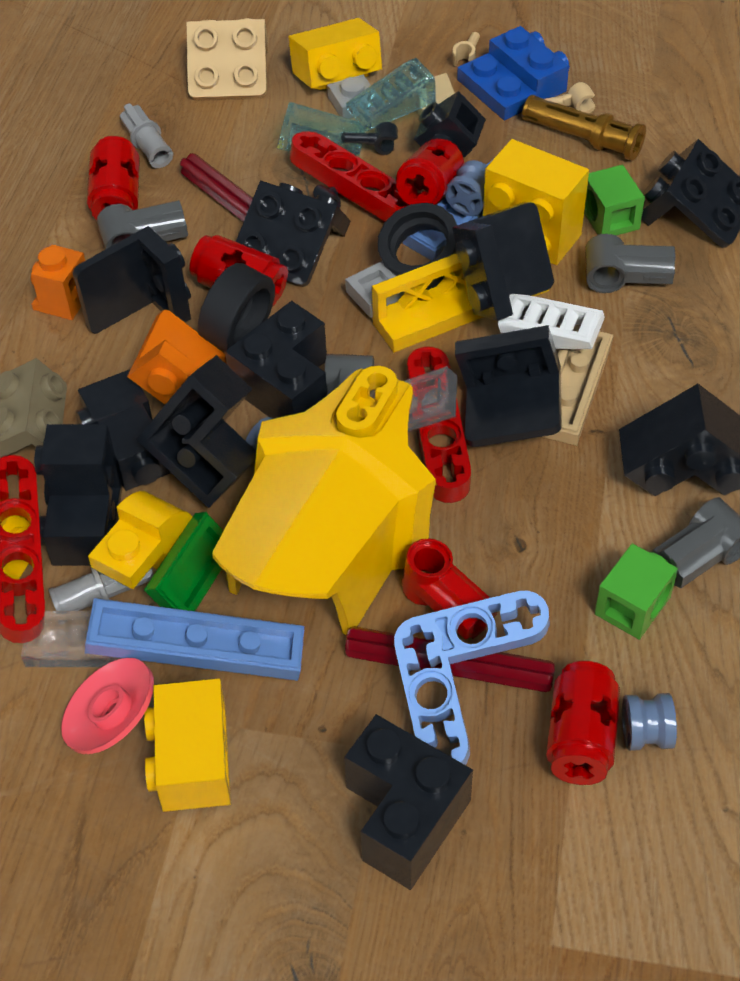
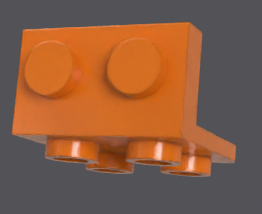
(170, 356)

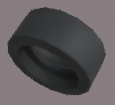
(409, 221)
(235, 305)

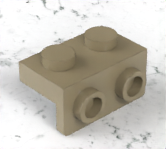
(28, 402)

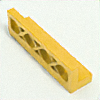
(419, 311)

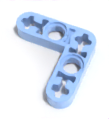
(449, 649)

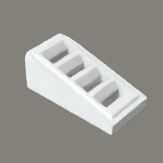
(537, 312)

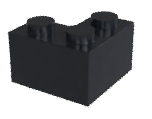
(283, 362)
(192, 432)
(681, 440)
(78, 489)
(415, 794)

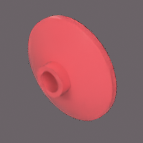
(107, 706)

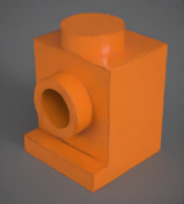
(55, 282)

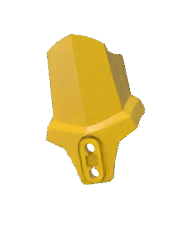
(332, 499)

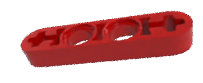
(322, 156)
(433, 456)
(24, 547)

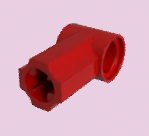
(445, 585)

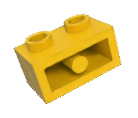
(335, 53)
(190, 745)

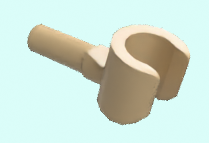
(466, 49)
(578, 96)

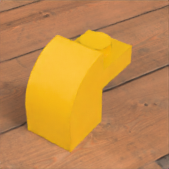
(139, 538)

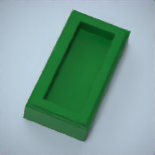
(188, 567)

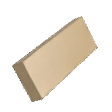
(579, 381)

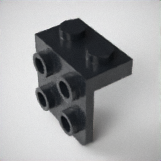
(701, 189)
(291, 227)
(503, 257)
(130, 278)
(510, 386)

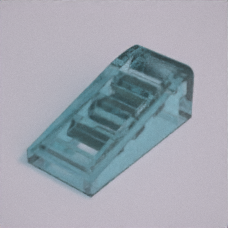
(406, 90)
(303, 118)

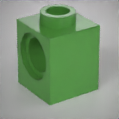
(613, 201)
(635, 591)

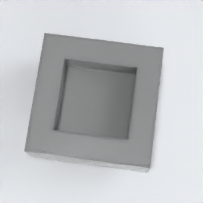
(343, 91)
(360, 286)

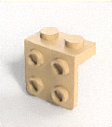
(227, 59)

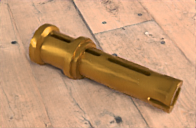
(599, 130)

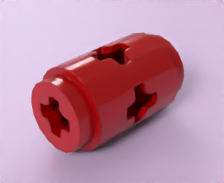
(429, 172)
(113, 174)
(217, 253)
(583, 723)

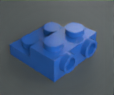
(513, 71)

